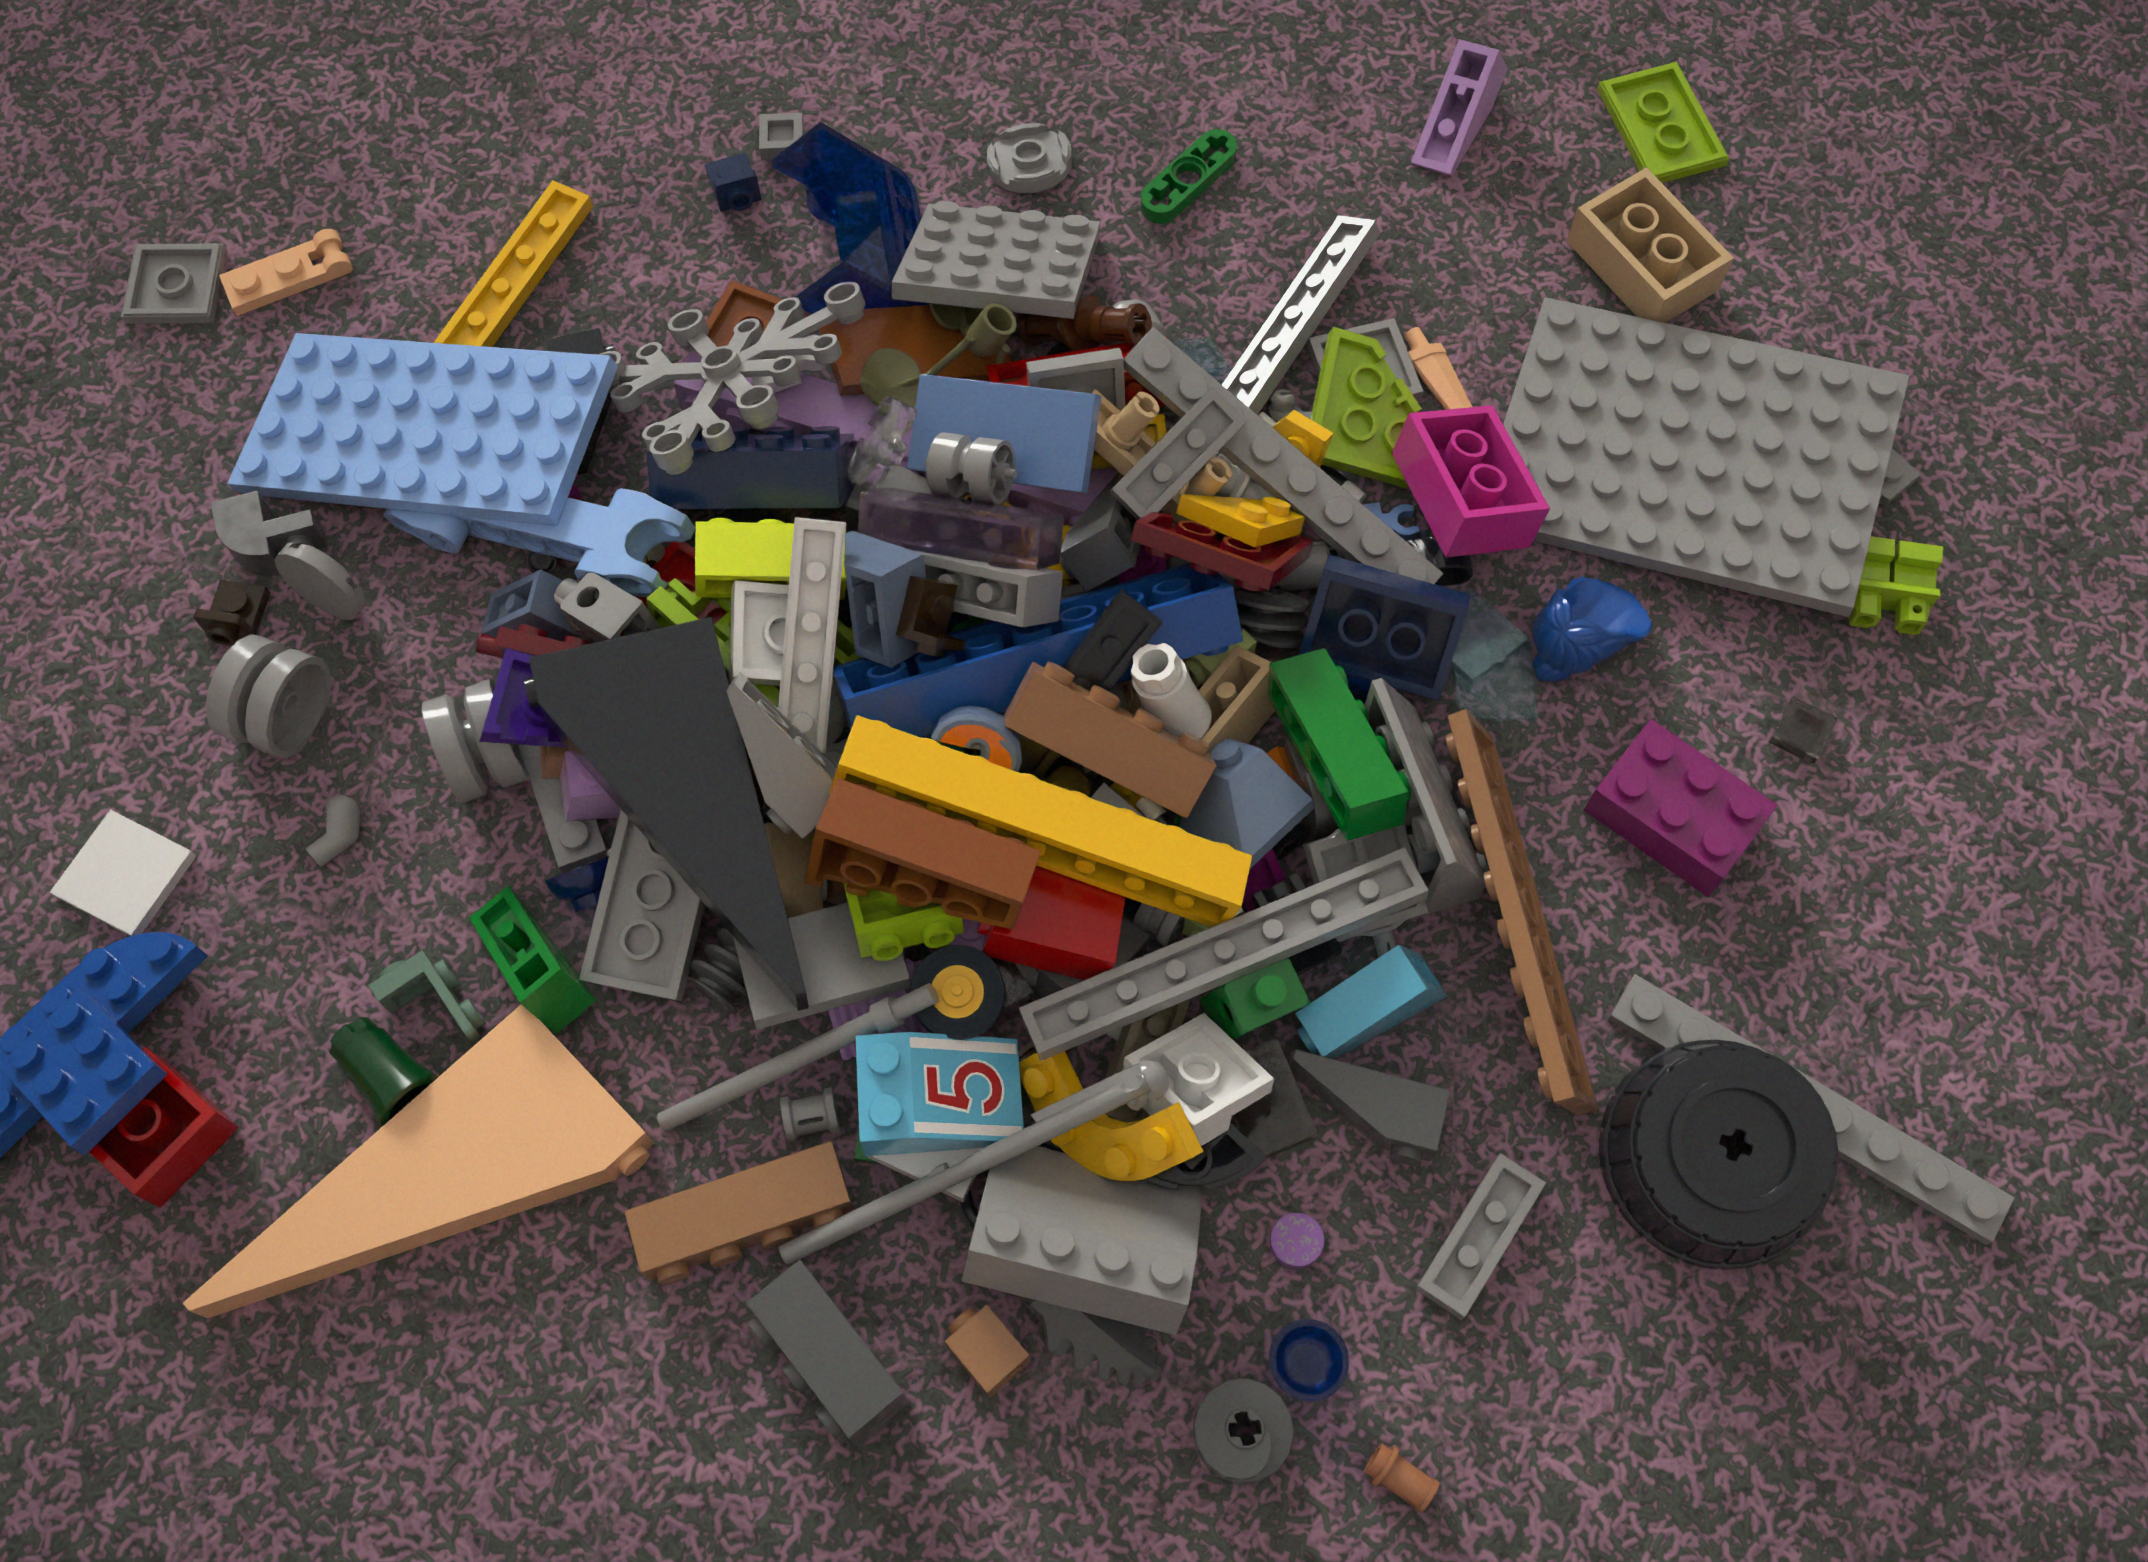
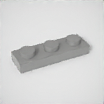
(1178, 455)
(1480, 1236)

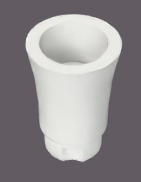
(1169, 691)

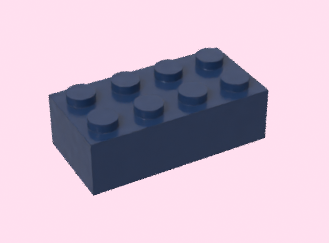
(761, 472)

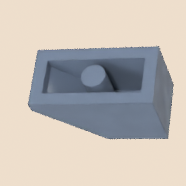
(528, 603)

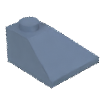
(1247, 801)

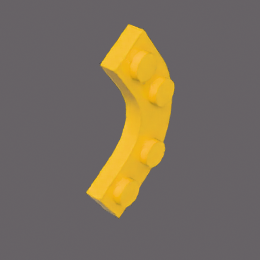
(1106, 1144)

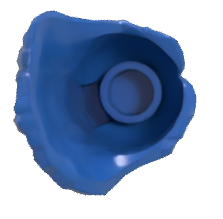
(1585, 627)

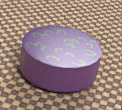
(1296, 1240)

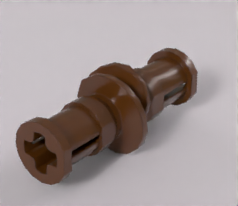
(1090, 327)

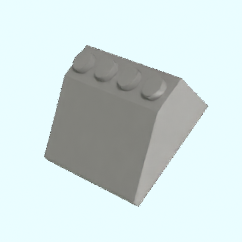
(1432, 822)
(1086, 1240)

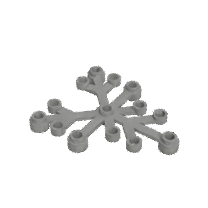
(727, 368)

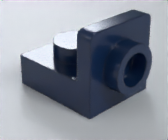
(733, 182)

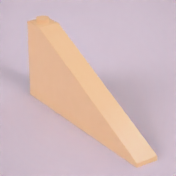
(480, 1143)

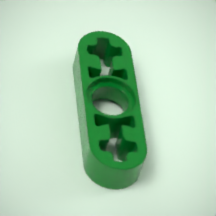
(1191, 160)

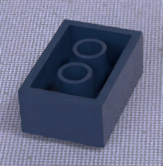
(1386, 626)

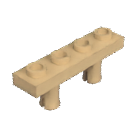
(1124, 443)

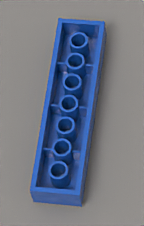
(912, 696)

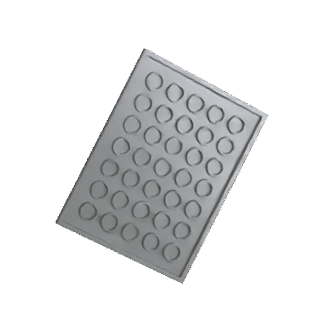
(1705, 452)

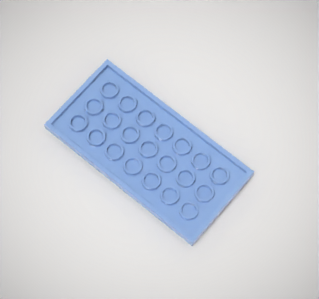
(425, 427)

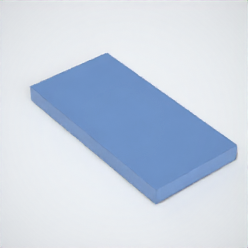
(1046, 427)

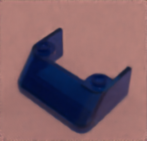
(866, 203)

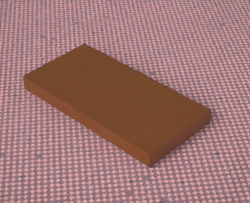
(905, 329)

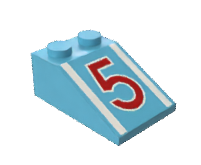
(936, 1092)

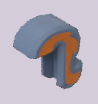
(981, 730)

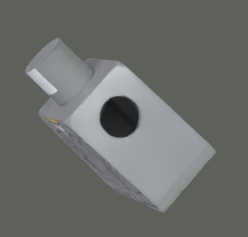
(602, 609)

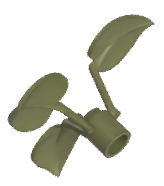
(897, 374)

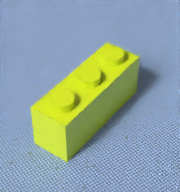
(743, 553)

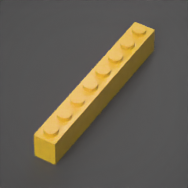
(1074, 832)

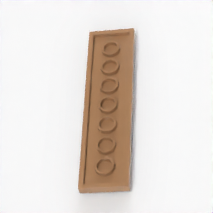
(1523, 921)

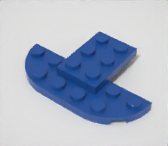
(74, 1048)

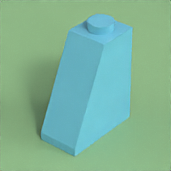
(1369, 1003)

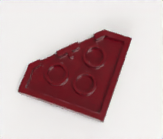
(1215, 552)

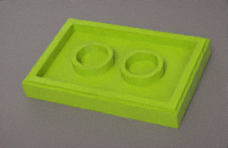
(1662, 123)

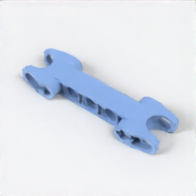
(596, 537)

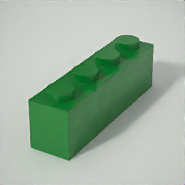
(1338, 744)

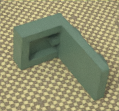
(411, 978)

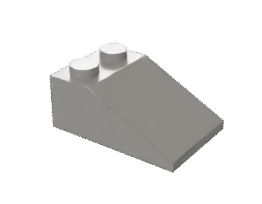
(786, 763)

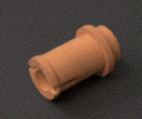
(1401, 1477)

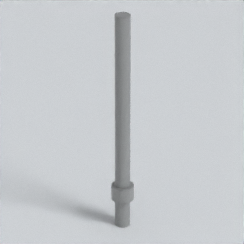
(883, 1017)

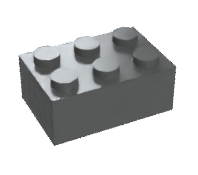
(825, 1356)

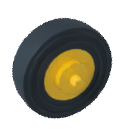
(967, 990)

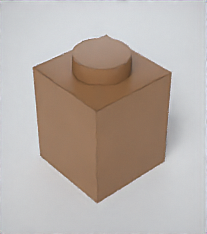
(986, 1349)

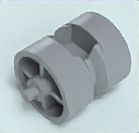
(964, 467)

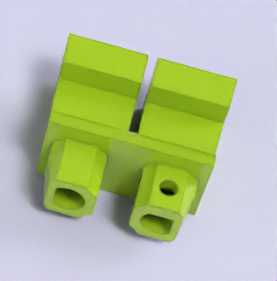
(1897, 581)

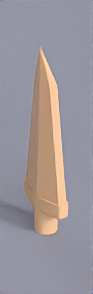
(1436, 370)

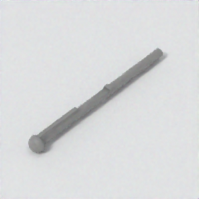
(1050, 1122)

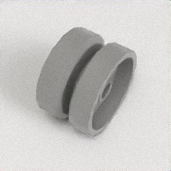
(268, 695)
(458, 745)

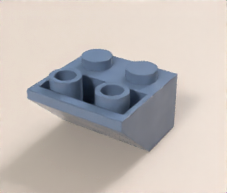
(876, 592)

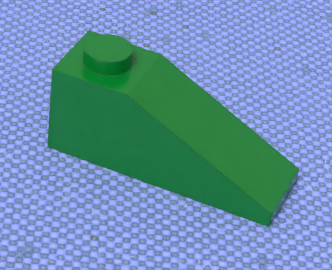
(531, 961)

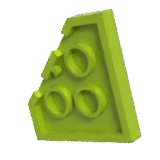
(1362, 407)

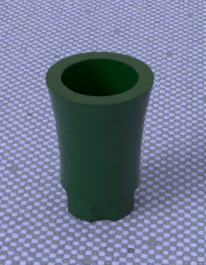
(378, 1067)

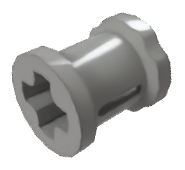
(810, 1115)

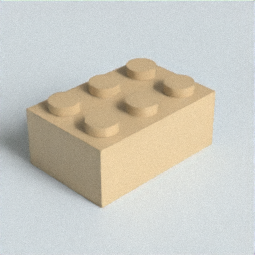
(1649, 248)

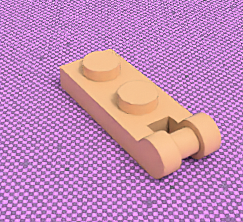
(286, 272)

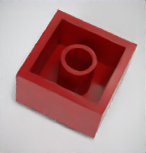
(164, 1137)

